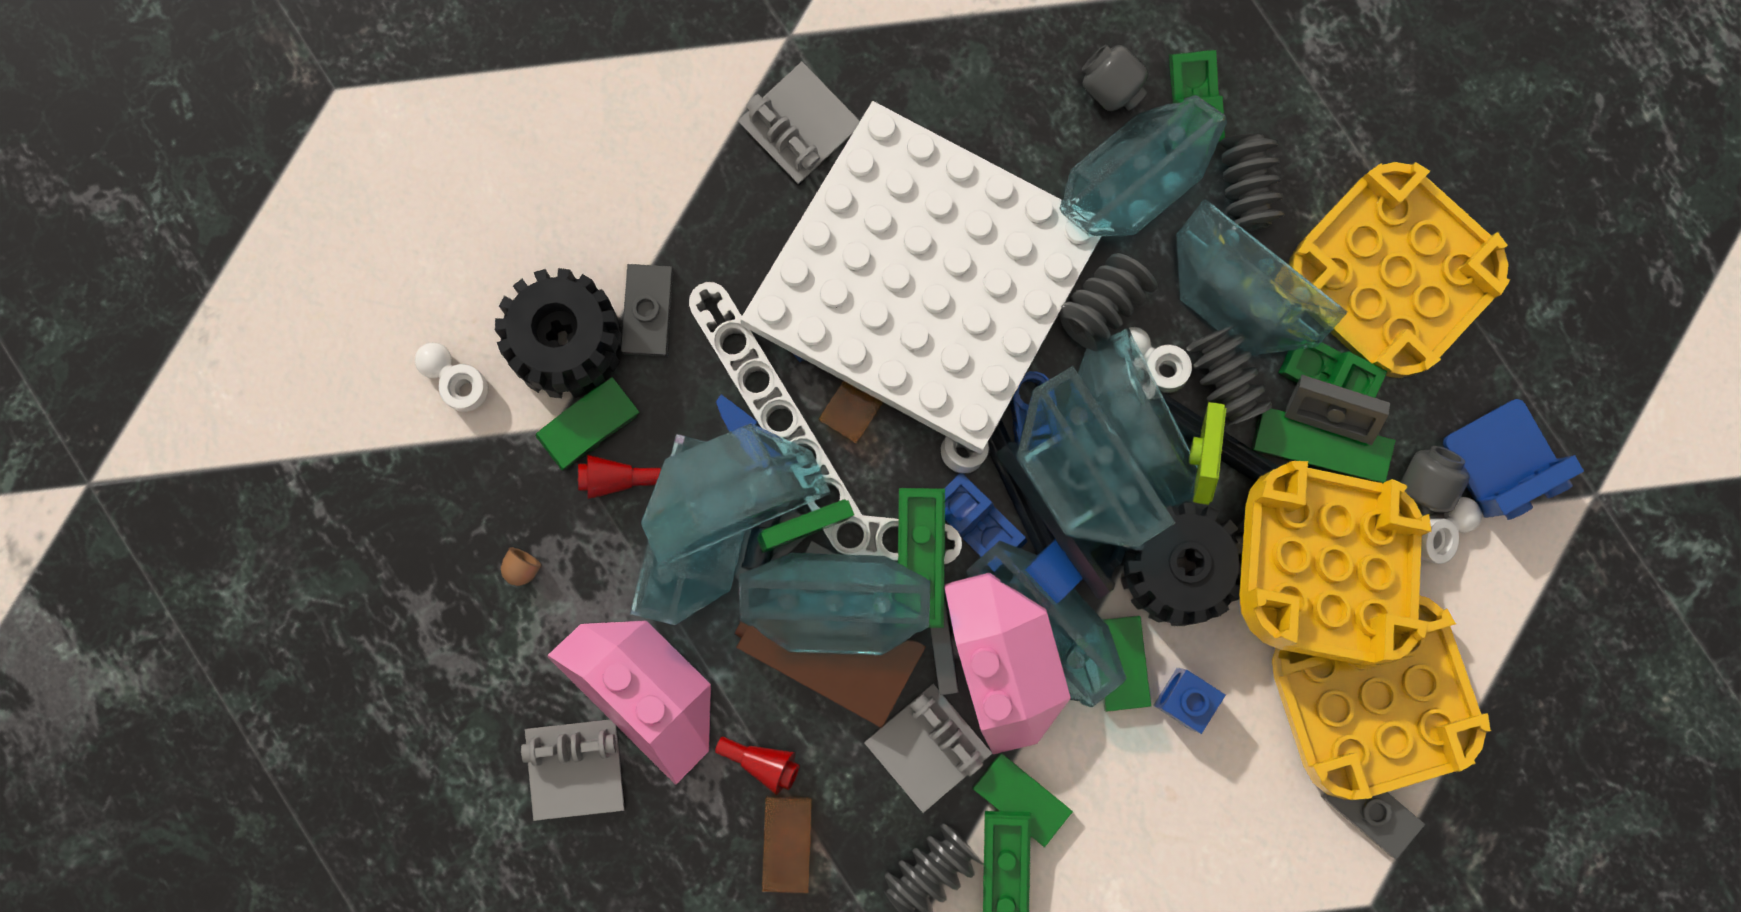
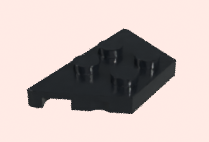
(1092, 559)

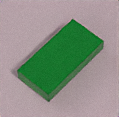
(805, 525)
(1130, 647)
(1015, 791)

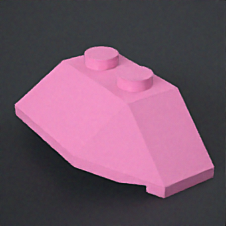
(1007, 661)
(642, 690)

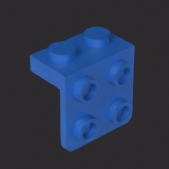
(1510, 461)

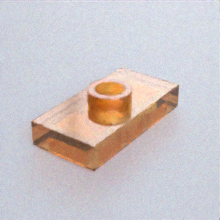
(850, 412)
(787, 844)

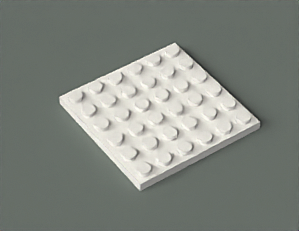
(922, 277)

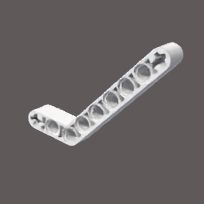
(776, 397)

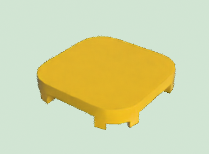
(1402, 268)
(1332, 565)
(1385, 723)

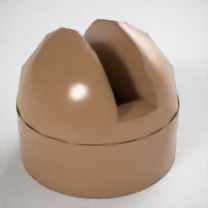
(519, 567)

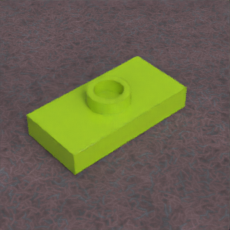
(1207, 453)

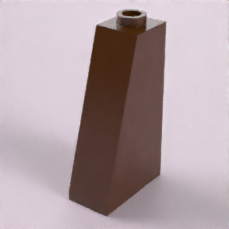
(855, 681)

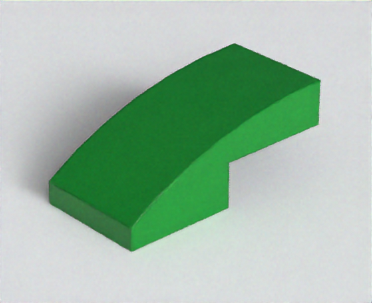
(1196, 75)
(1334, 368)
(587, 424)

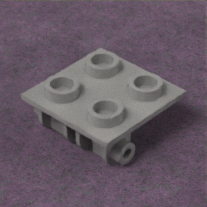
(799, 122)
(928, 748)
(573, 769)

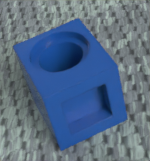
(1189, 700)

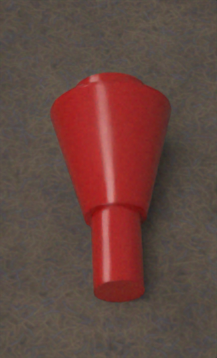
(607, 476)
(769, 766)

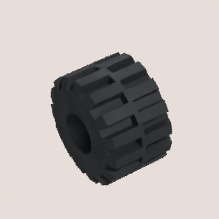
(533, 326)
(1165, 589)

